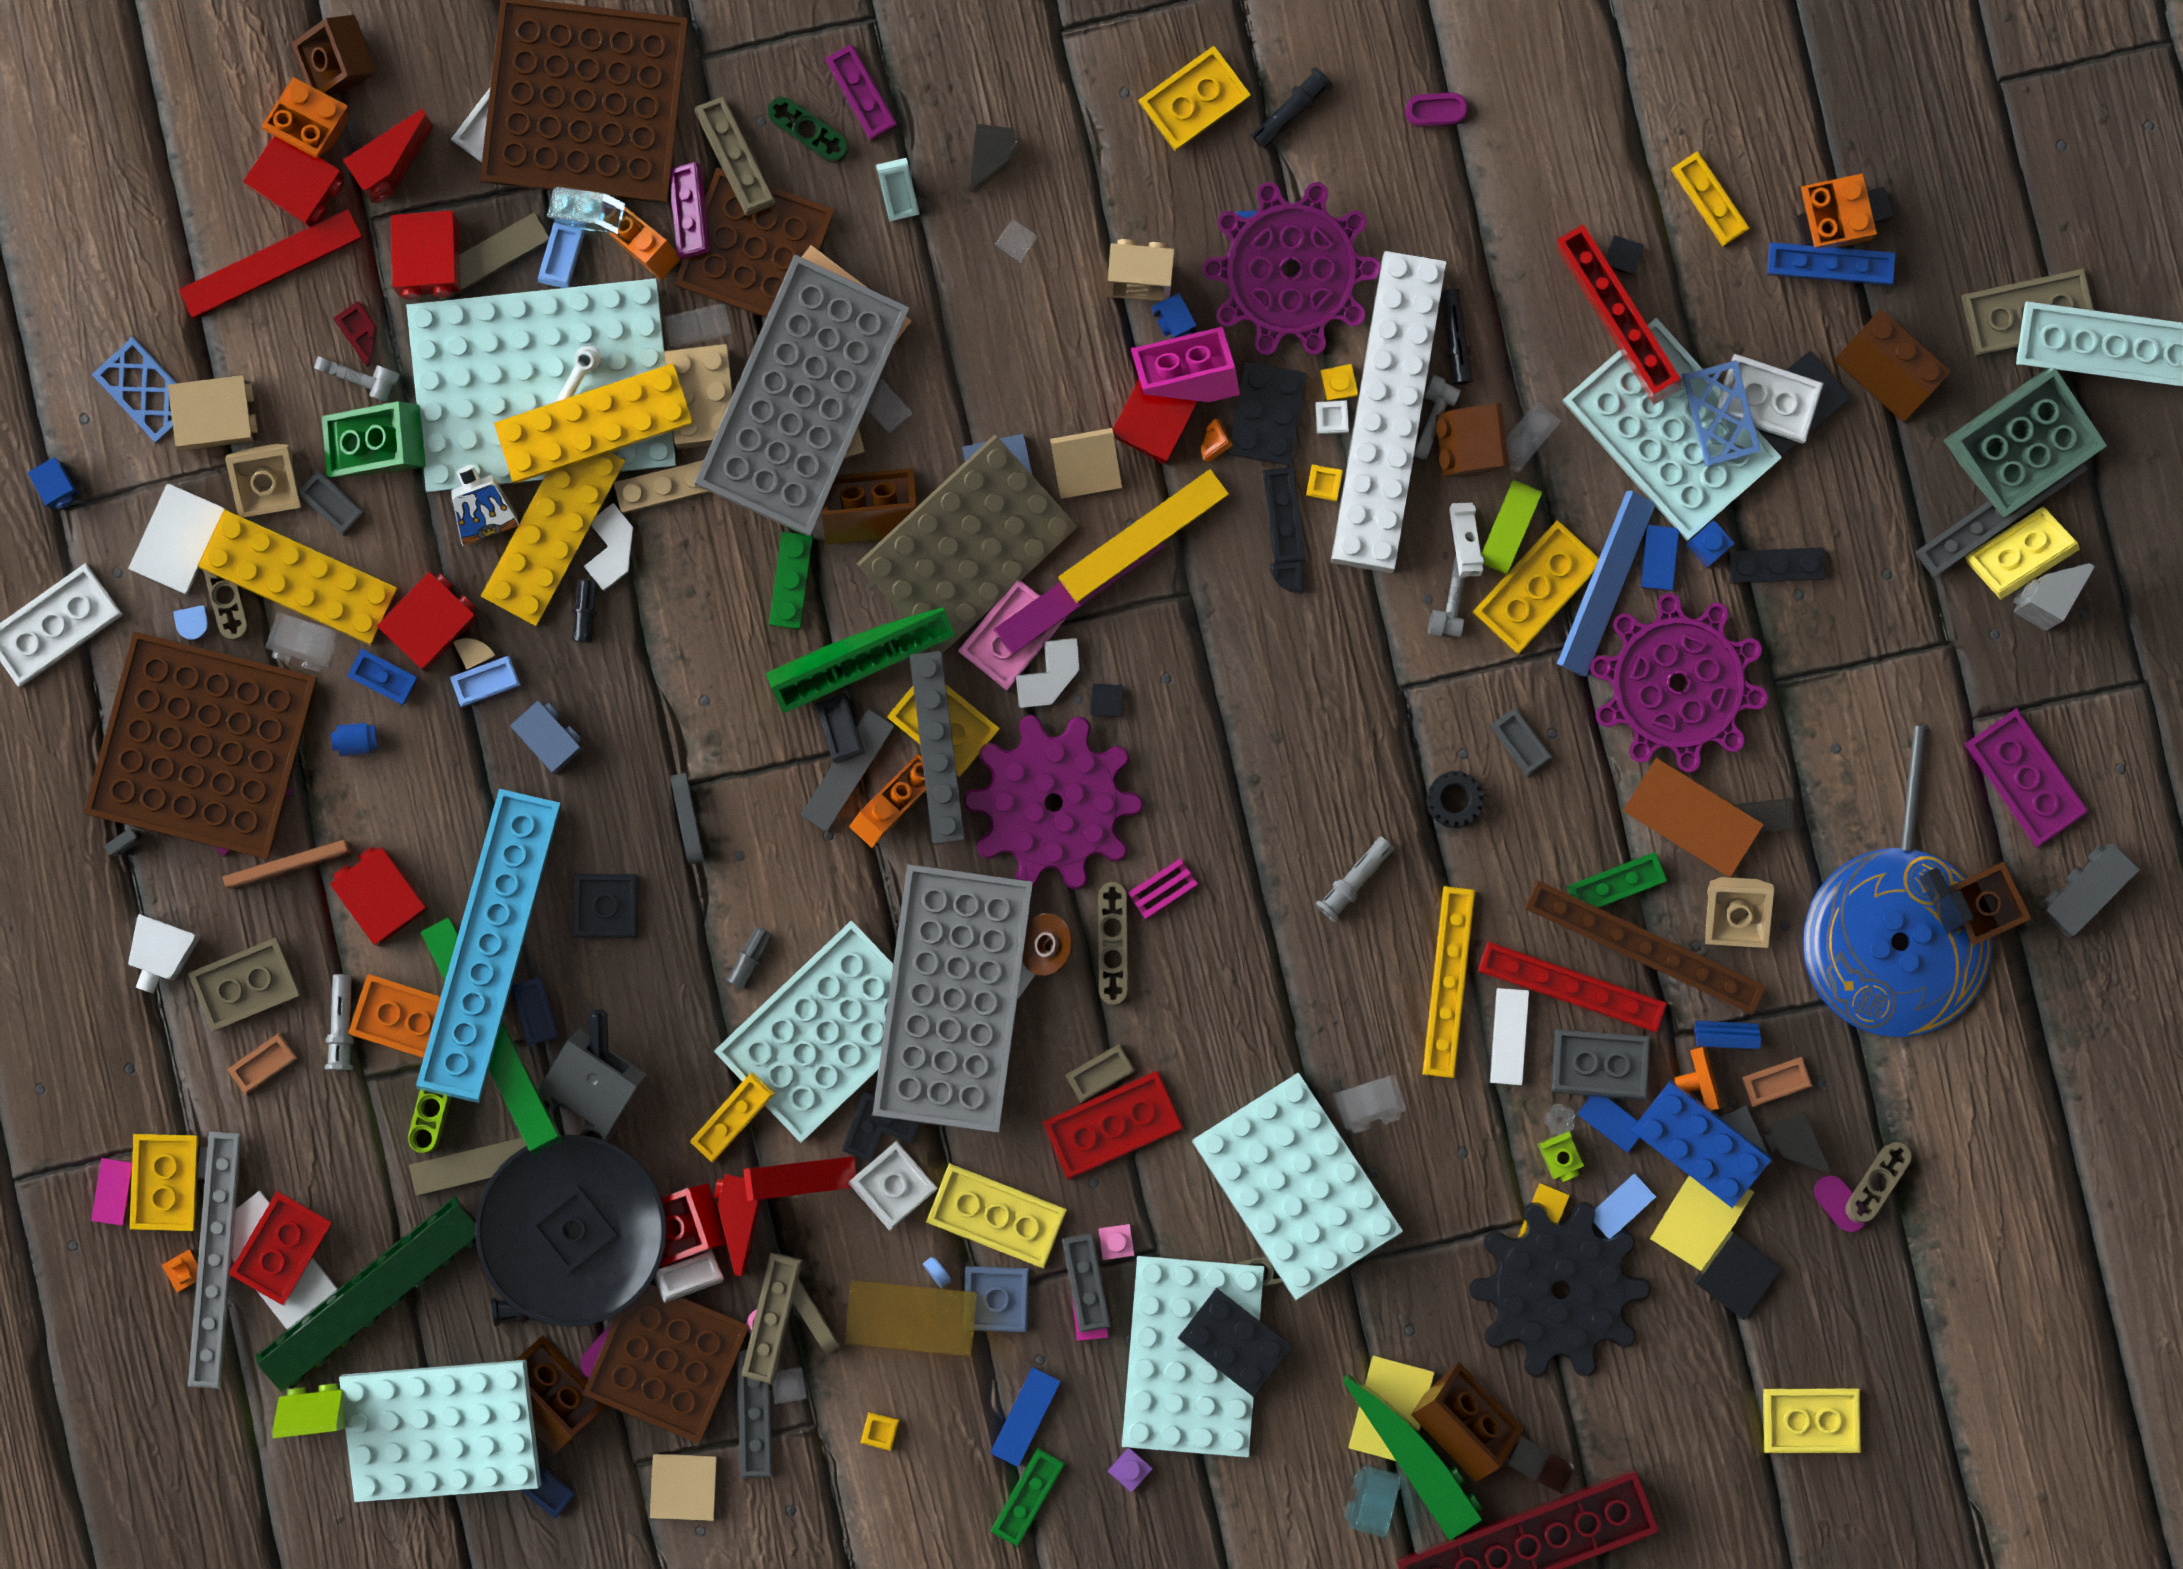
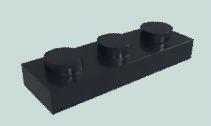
(1776, 565)

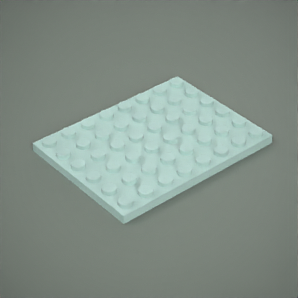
(515, 354)

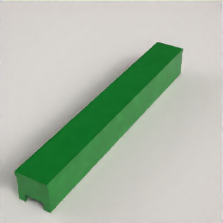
(506, 1063)

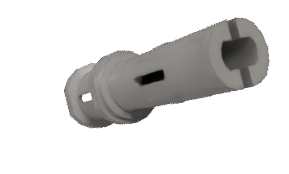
(1345, 890)
(339, 1039)

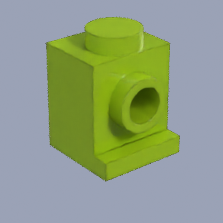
(1550, 1150)

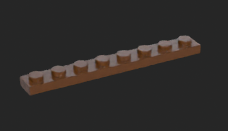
(1644, 947)

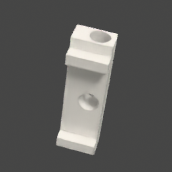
(1467, 552)

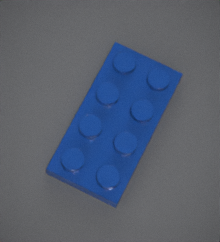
(1701, 1144)

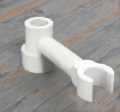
(581, 369)

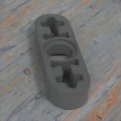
(687, 818)

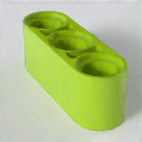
(1510, 526)
(423, 1121)

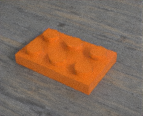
(394, 1015)

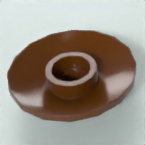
(1037, 951)

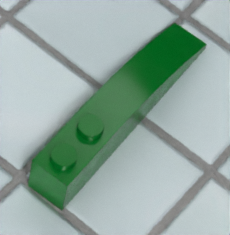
(856, 657)
(1421, 1463)

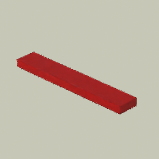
(270, 264)
(1572, 987)

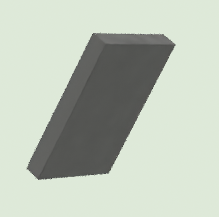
(1600, 1064)

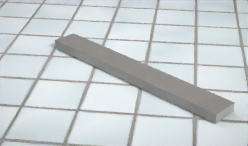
(214, 1260)

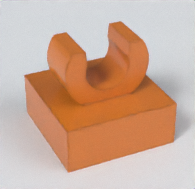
(182, 1270)

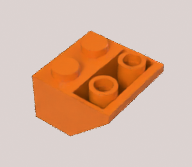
(307, 118)
(1839, 212)

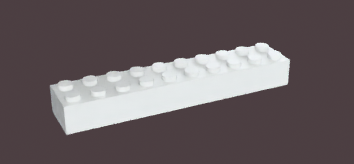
(1388, 412)

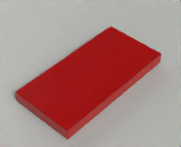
(1112, 1125)

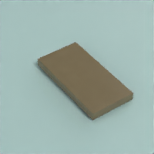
(1997, 313)

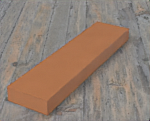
(286, 864)

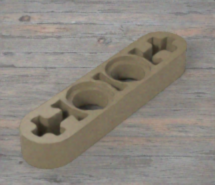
(1116, 943)

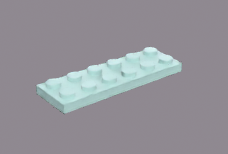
(2101, 343)

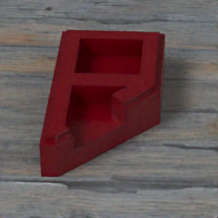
(358, 330)

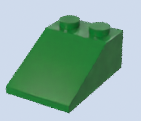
(373, 440)

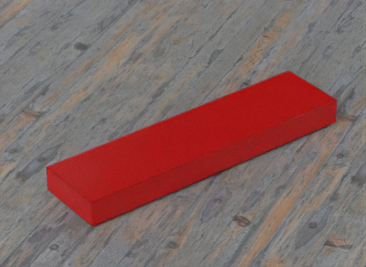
(799, 1178)

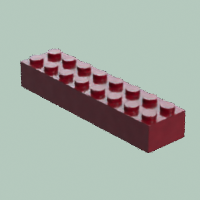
(1551, 1532)

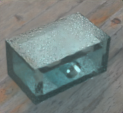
(586, 210)
(1373, 1500)

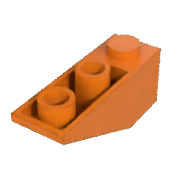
(645, 245)
(891, 803)

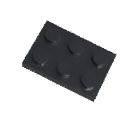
(1267, 413)
(1234, 1341)

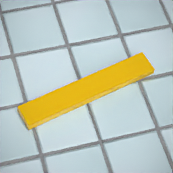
(1143, 536)
(1448, 982)

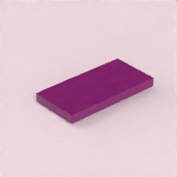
(2026, 778)

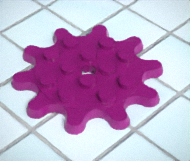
(1325, 273)
(1713, 677)
(1018, 796)

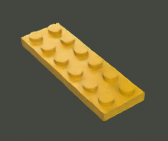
(593, 423)
(551, 536)
(297, 577)

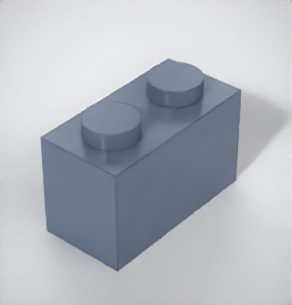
(546, 736)

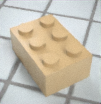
(1140, 271)
(707, 388)

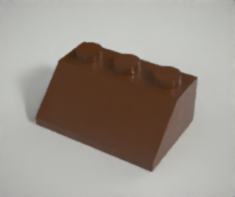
(1892, 365)
(867, 505)
(557, 1396)
(1468, 1422)

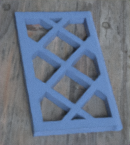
(117, 392)
(1696, 403)

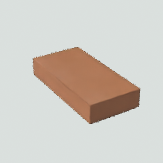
(262, 1064)
(1776, 1081)

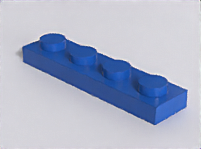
(1831, 264)

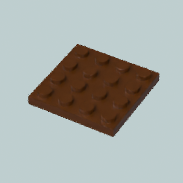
(754, 250)
(666, 1362)

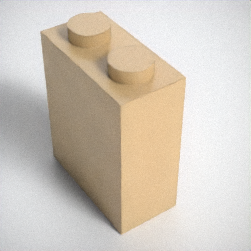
(212, 412)

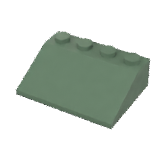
(2025, 441)

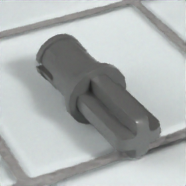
(749, 957)

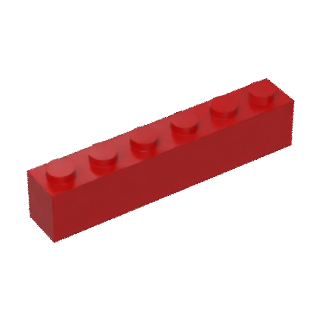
(1618, 314)

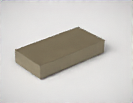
(1099, 1073)

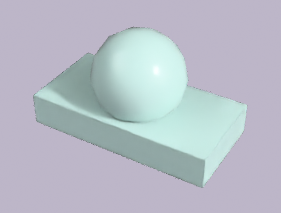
(897, 189)

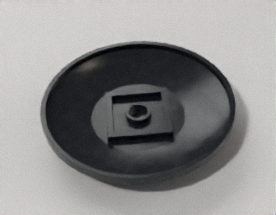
(525, 1239)

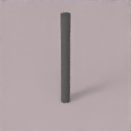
(1913, 788)

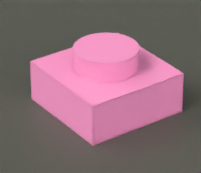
(1116, 1242)

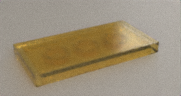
(911, 1318)

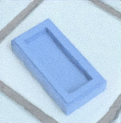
(561, 255)
(485, 681)
(1622, 1206)

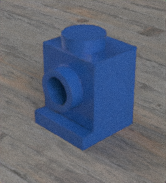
(1174, 316)

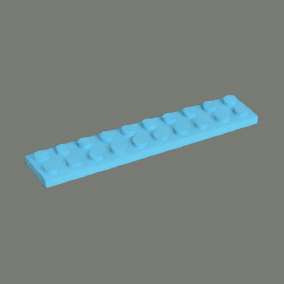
(488, 946)

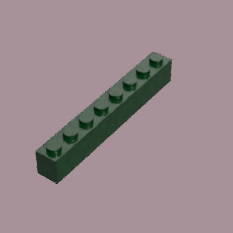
(367, 1295)

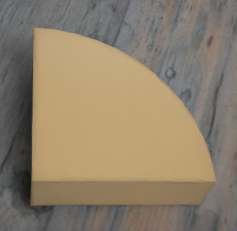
(473, 652)

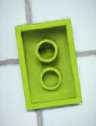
(310, 1412)

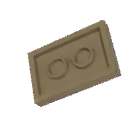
(244, 984)

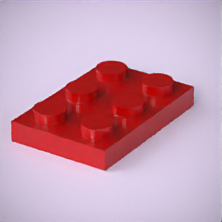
(280, 1248)

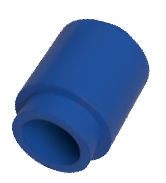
(354, 739)

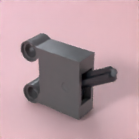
(592, 1079)

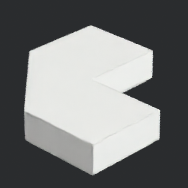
(615, 559)
(1061, 667)

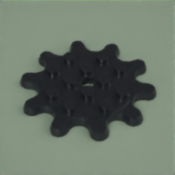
(1525, 1281)

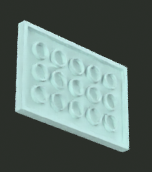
(1660, 441)
(817, 1032)
(1297, 1186)
(1171, 1391)
(440, 1431)

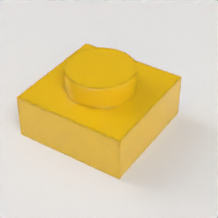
(1339, 383)

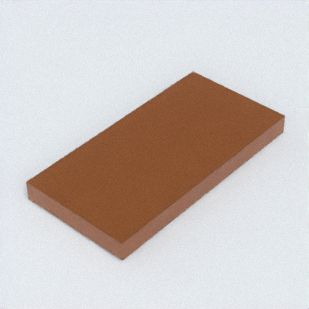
(1693, 817)

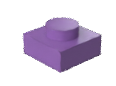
(1129, 1469)

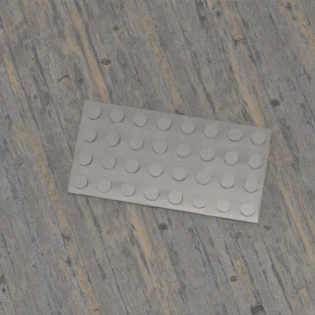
(801, 395)
(952, 999)

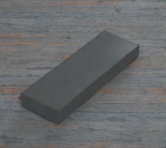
(1086, 1282)

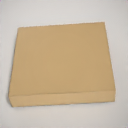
(1086, 463)
(683, 1487)

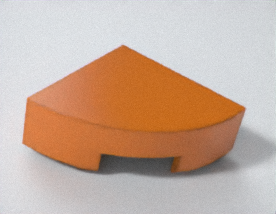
(1215, 441)

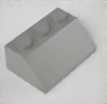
(2050, 598)

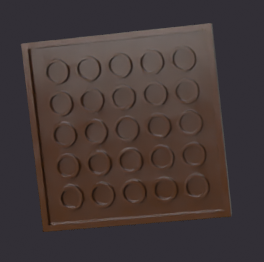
(584, 99)
(200, 745)

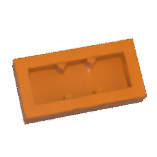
(1702, 1079)

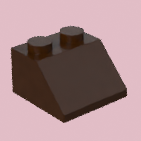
(334, 55)
(1472, 440)
(1993, 903)

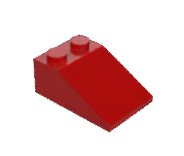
(386, 159)
(737, 1219)
(691, 1224)

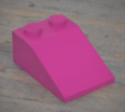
(1188, 367)

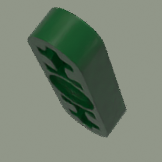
(784, 123)

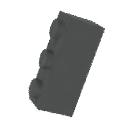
(2088, 889)

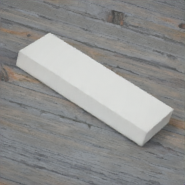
(1509, 1036)

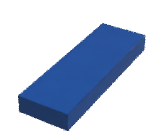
(1025, 1416)

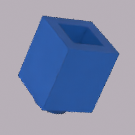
(53, 484)
(1710, 544)

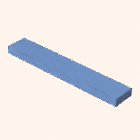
(1606, 583)

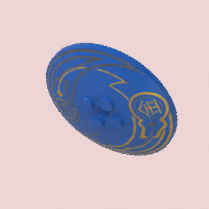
(1853, 956)

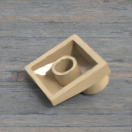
(263, 480)
(1739, 912)

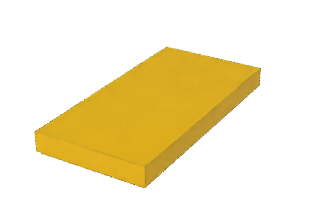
(1537, 587)

